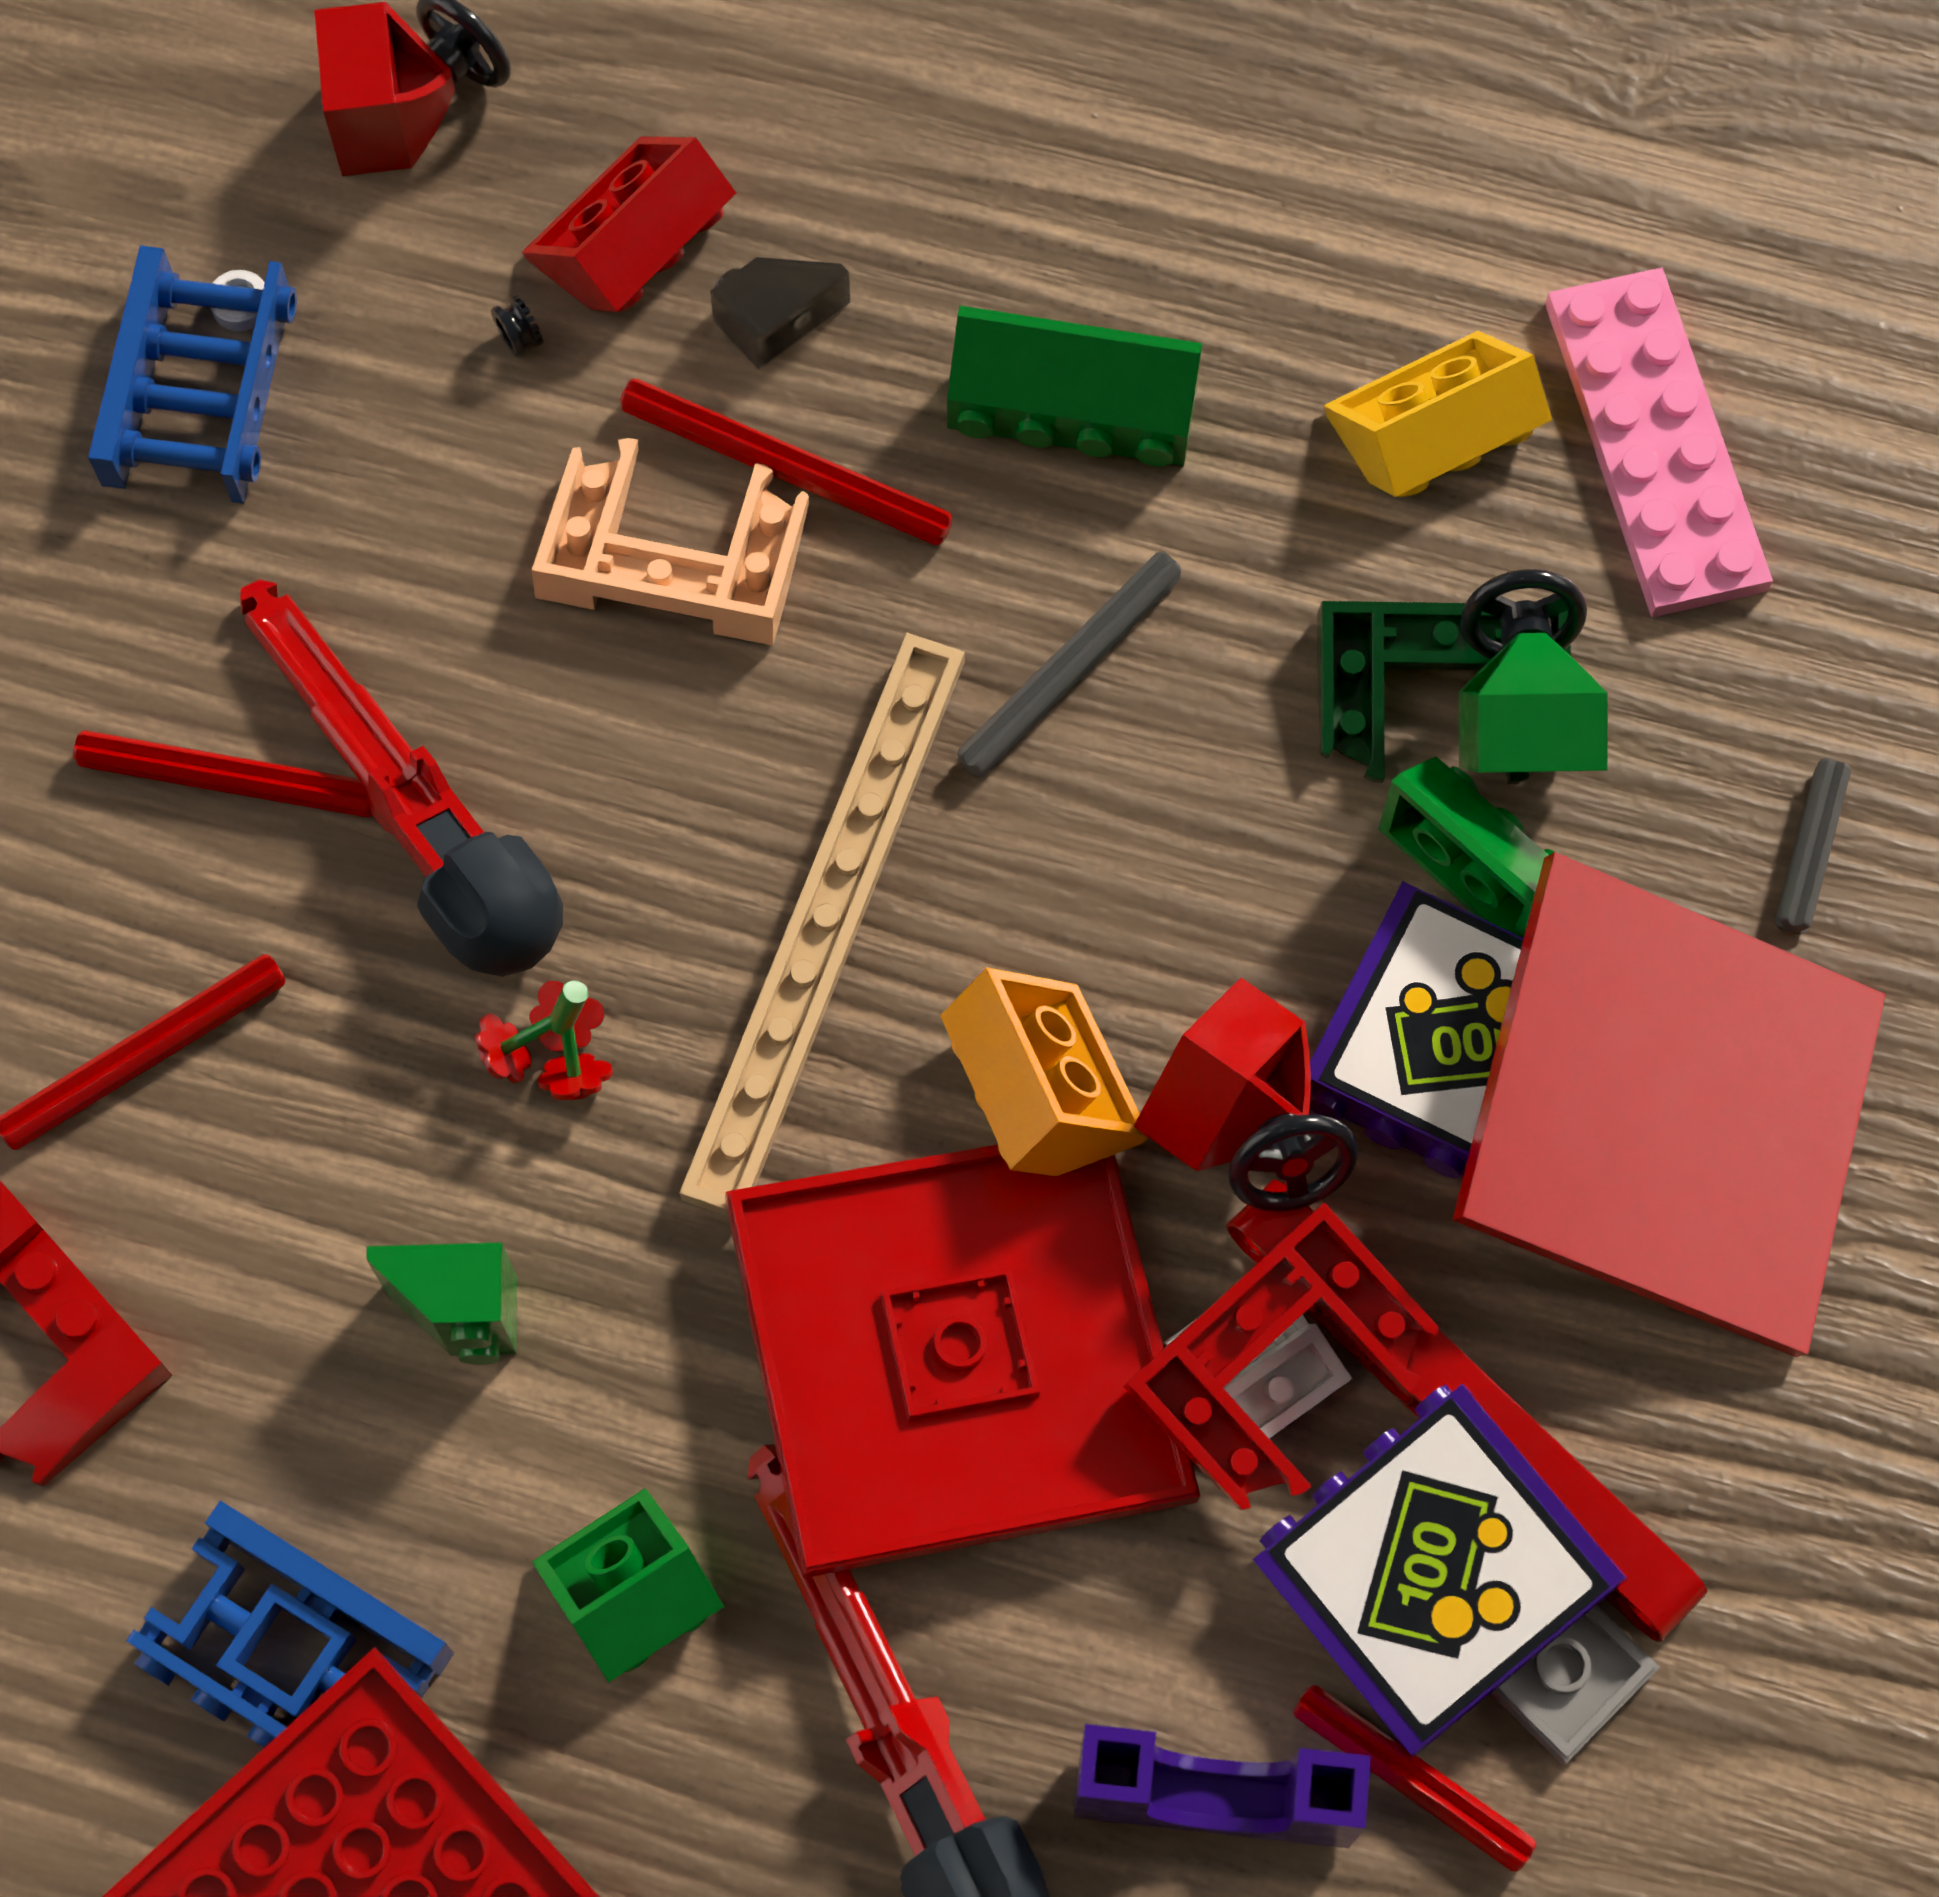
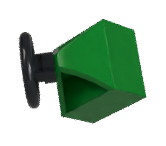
(1532, 700)

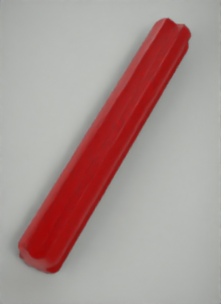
(1416, 1779)

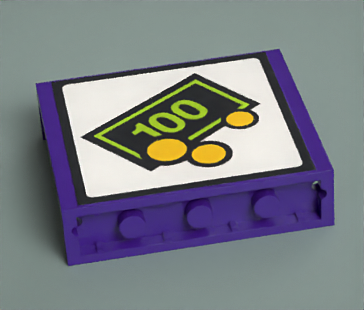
(1418, 1030)
(1437, 1567)

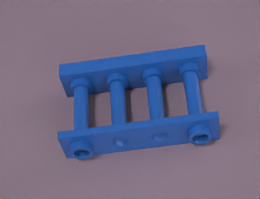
(145, 340)

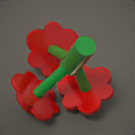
(562, 1024)

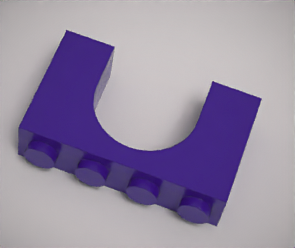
(1301, 1800)

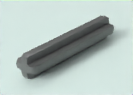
(1813, 846)

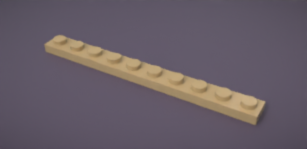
(823, 924)

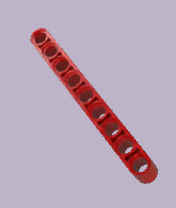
(1659, 1583)

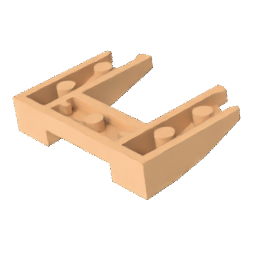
(738, 591)

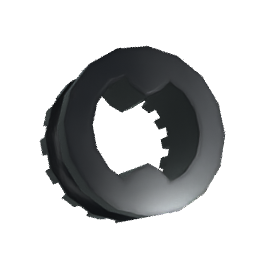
(516, 327)

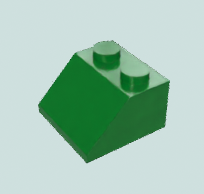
(455, 1294)
(628, 1584)

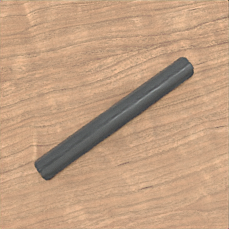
(1069, 665)

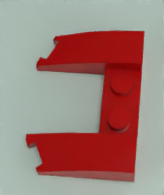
(1309, 1266)
(107, 1361)

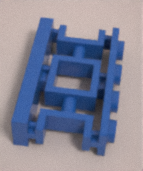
(318, 1605)

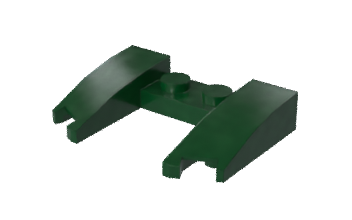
(1365, 638)

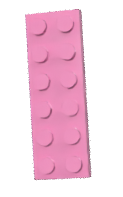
(1658, 443)

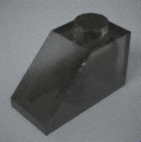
(777, 303)

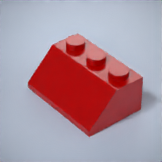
(632, 222)

